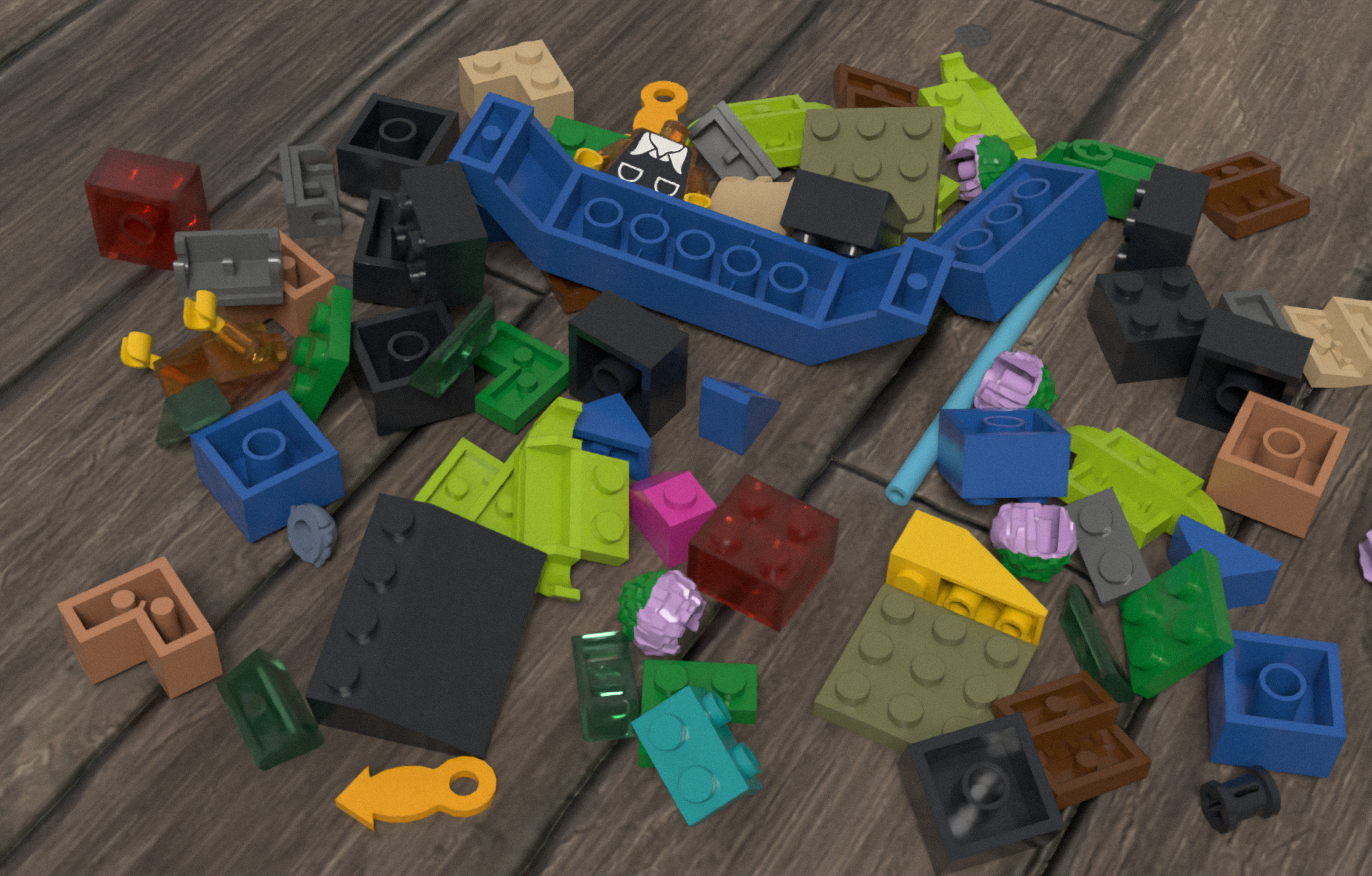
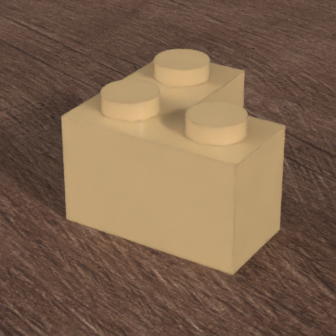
(519, 73)

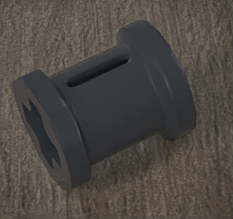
(1240, 799)

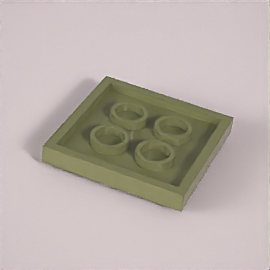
(883, 150)
(919, 672)

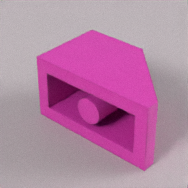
(669, 512)

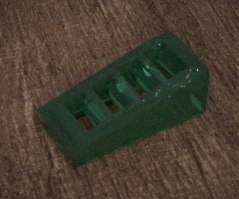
(191, 411)
(605, 686)

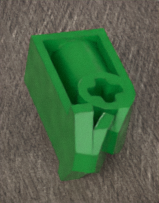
(1117, 169)

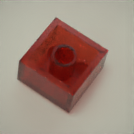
(141, 203)
(762, 552)

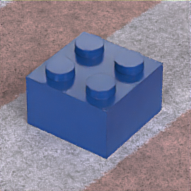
(1003, 454)
(266, 463)
(1276, 704)

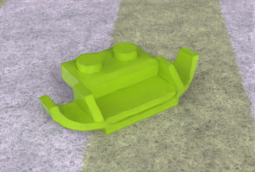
(974, 108)
(775, 125)
(1146, 483)
(474, 486)
(568, 500)

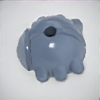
(311, 533)

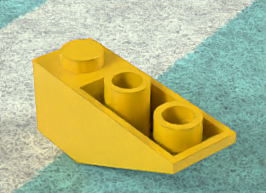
(960, 574)

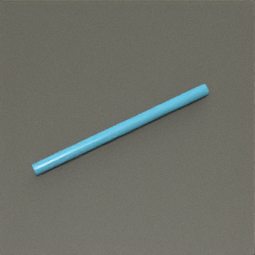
(1003, 339)

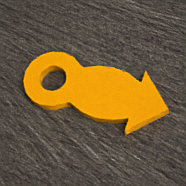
(654, 112)
(417, 792)

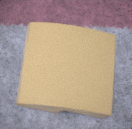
(1341, 341)

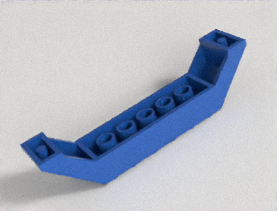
(688, 256)

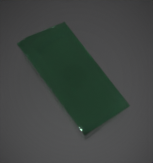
(457, 350)
(1093, 645)
(269, 710)

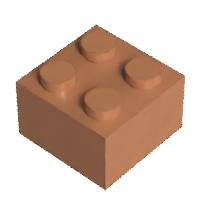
(1276, 464)

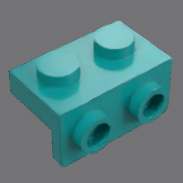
(698, 753)

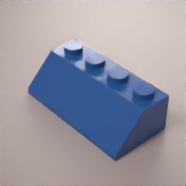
(1017, 234)

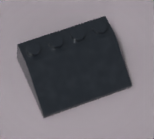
(426, 630)

